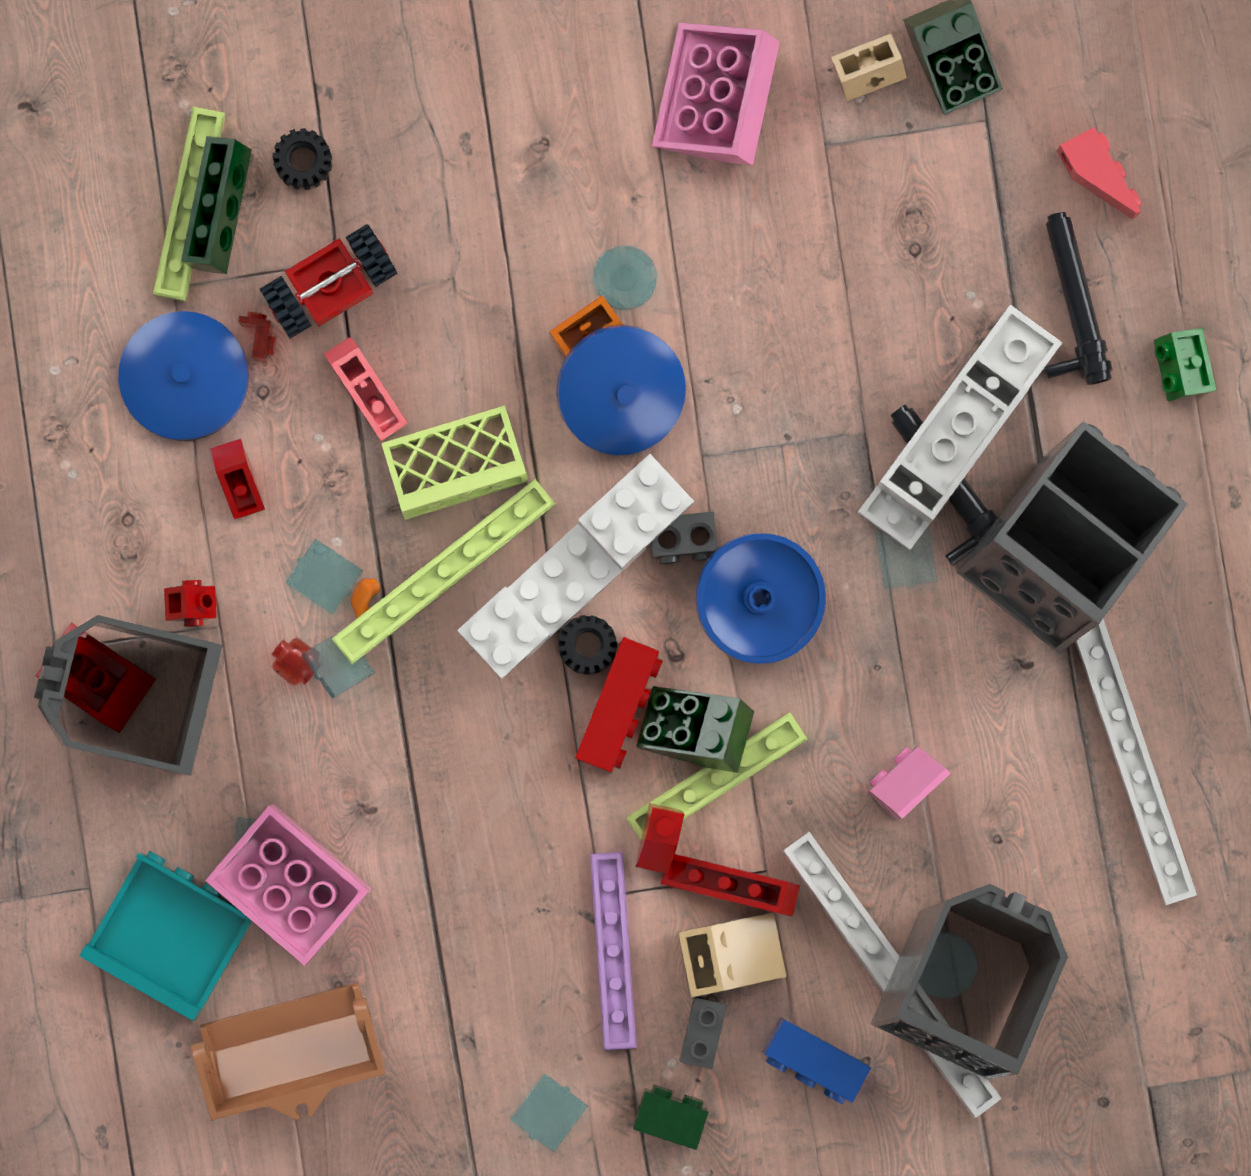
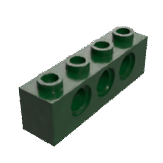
(216, 205)

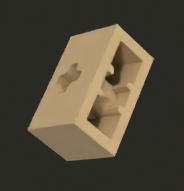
(869, 67)

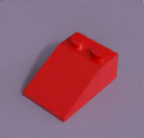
(104, 682)

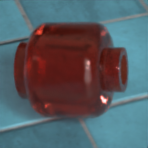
(290, 662)

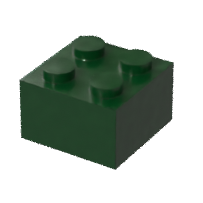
(671, 1117)

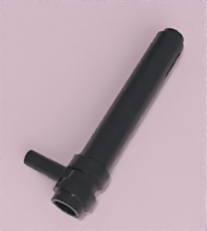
(1090, 347)
(963, 499)

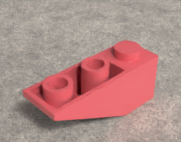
(1093, 168)

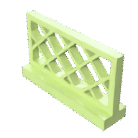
(463, 488)

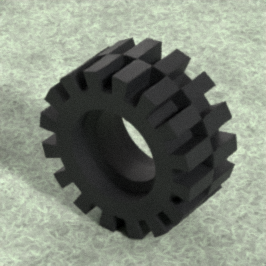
(288, 145)
(582, 664)

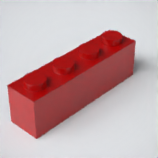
(617, 705)

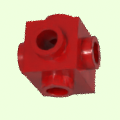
(190, 603)

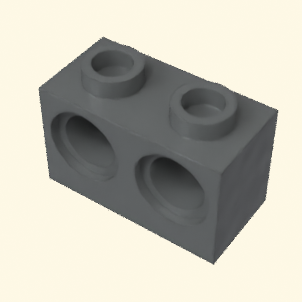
(682, 528)
(703, 1032)

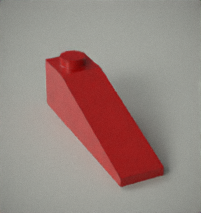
(732, 885)

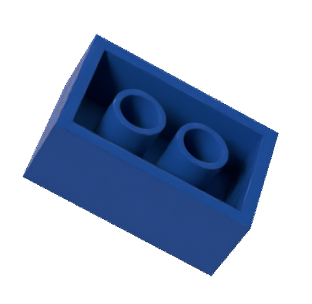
(815, 1061)

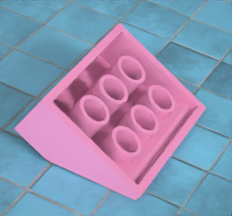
(716, 92)
(288, 884)

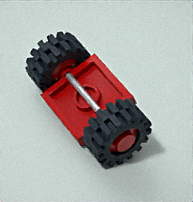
(329, 281)

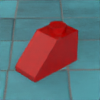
(237, 478)
(659, 838)

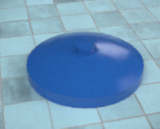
(183, 376)
(621, 390)
(760, 598)

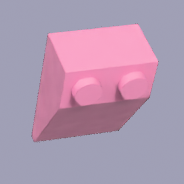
(907, 782)

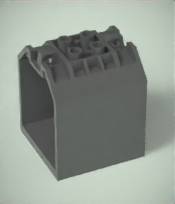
(56, 670)
(1008, 917)

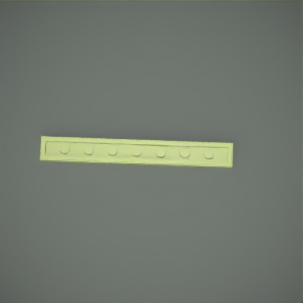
(443, 572)

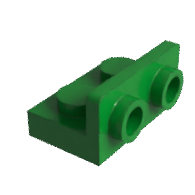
(1184, 364)

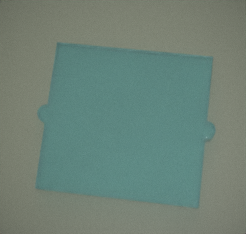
(903, 566)
(324, 576)
(334, 669)
(549, 1112)

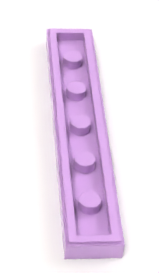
(613, 951)

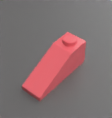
(365, 388)

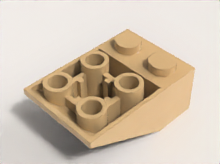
(732, 954)

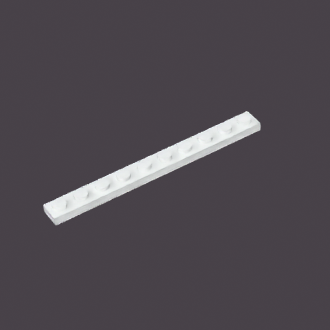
(1135, 765)
(878, 957)

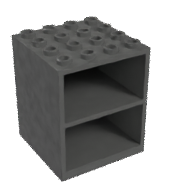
(1072, 537)

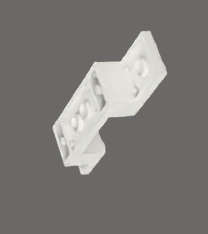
(959, 427)
(576, 567)

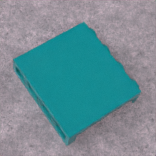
(167, 935)

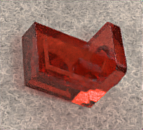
(264, 342)

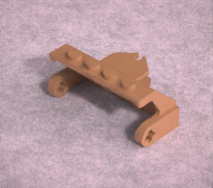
(287, 1053)

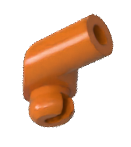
(362, 595)

